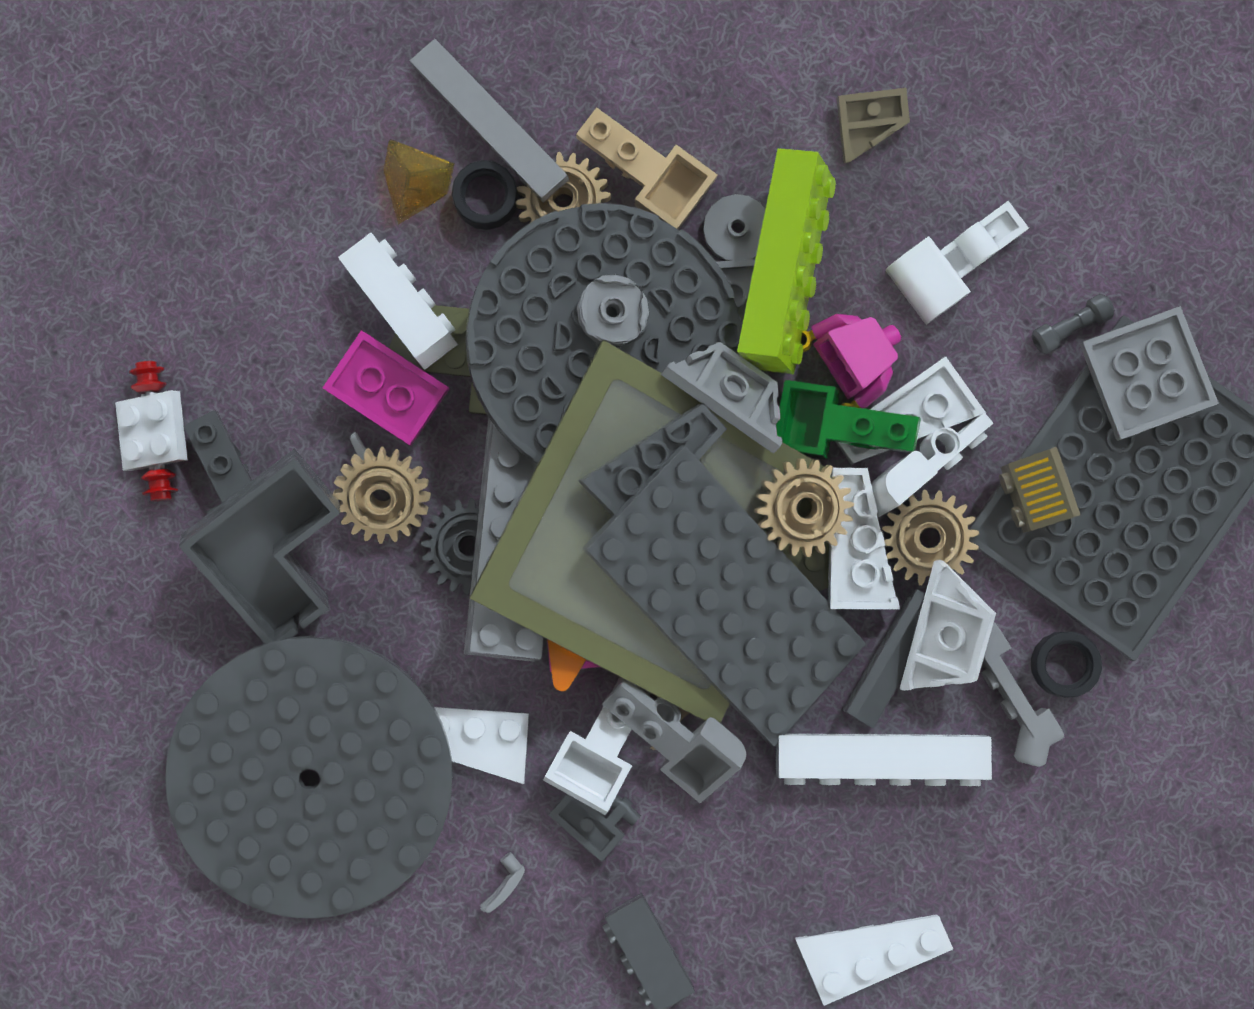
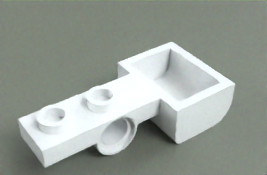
(933, 276)
(917, 468)
(590, 766)

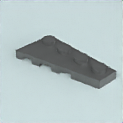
(627, 472)

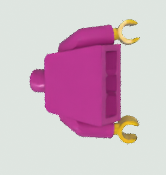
(856, 355)

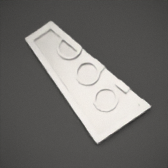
(859, 563)
(488, 740)
(866, 955)

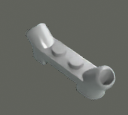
(1037, 728)

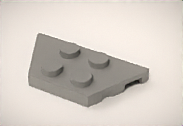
(731, 390)

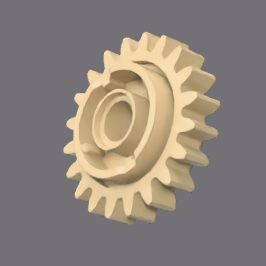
(581, 187)
(385, 474)
(826, 509)
(925, 515)

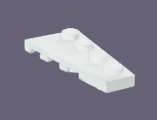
(934, 396)

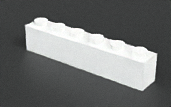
(883, 757)

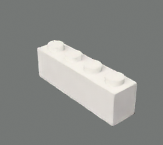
(398, 301)

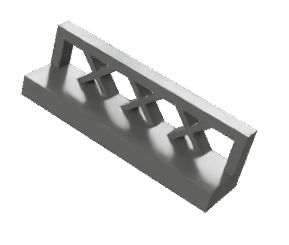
(886, 665)

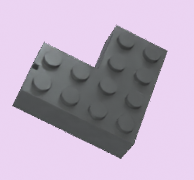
(248, 546)

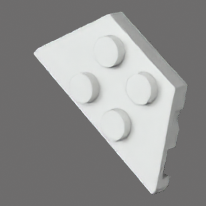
(948, 634)

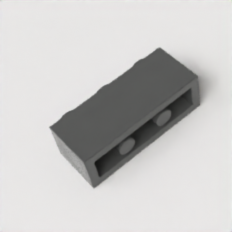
(647, 953)

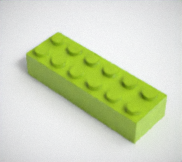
(786, 261)

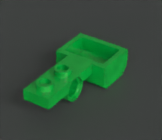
(814, 419)

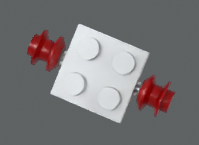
(151, 430)

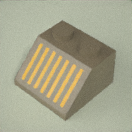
(1039, 490)

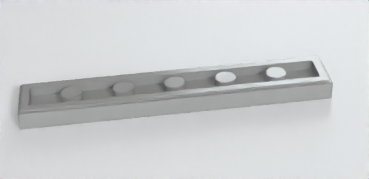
(489, 120)

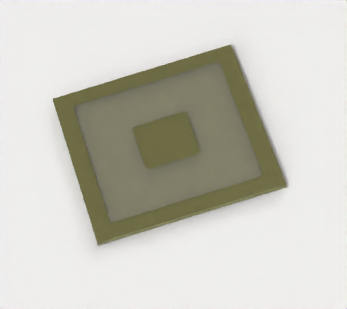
(539, 564)

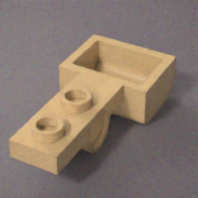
(669, 184)

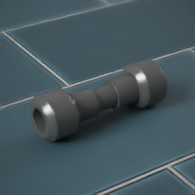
(1097, 310)

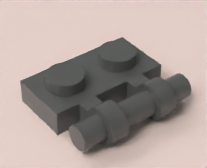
(591, 827)

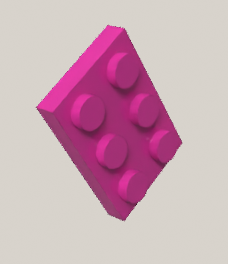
(386, 388)

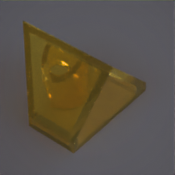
(414, 179)

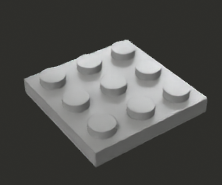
(1148, 373)

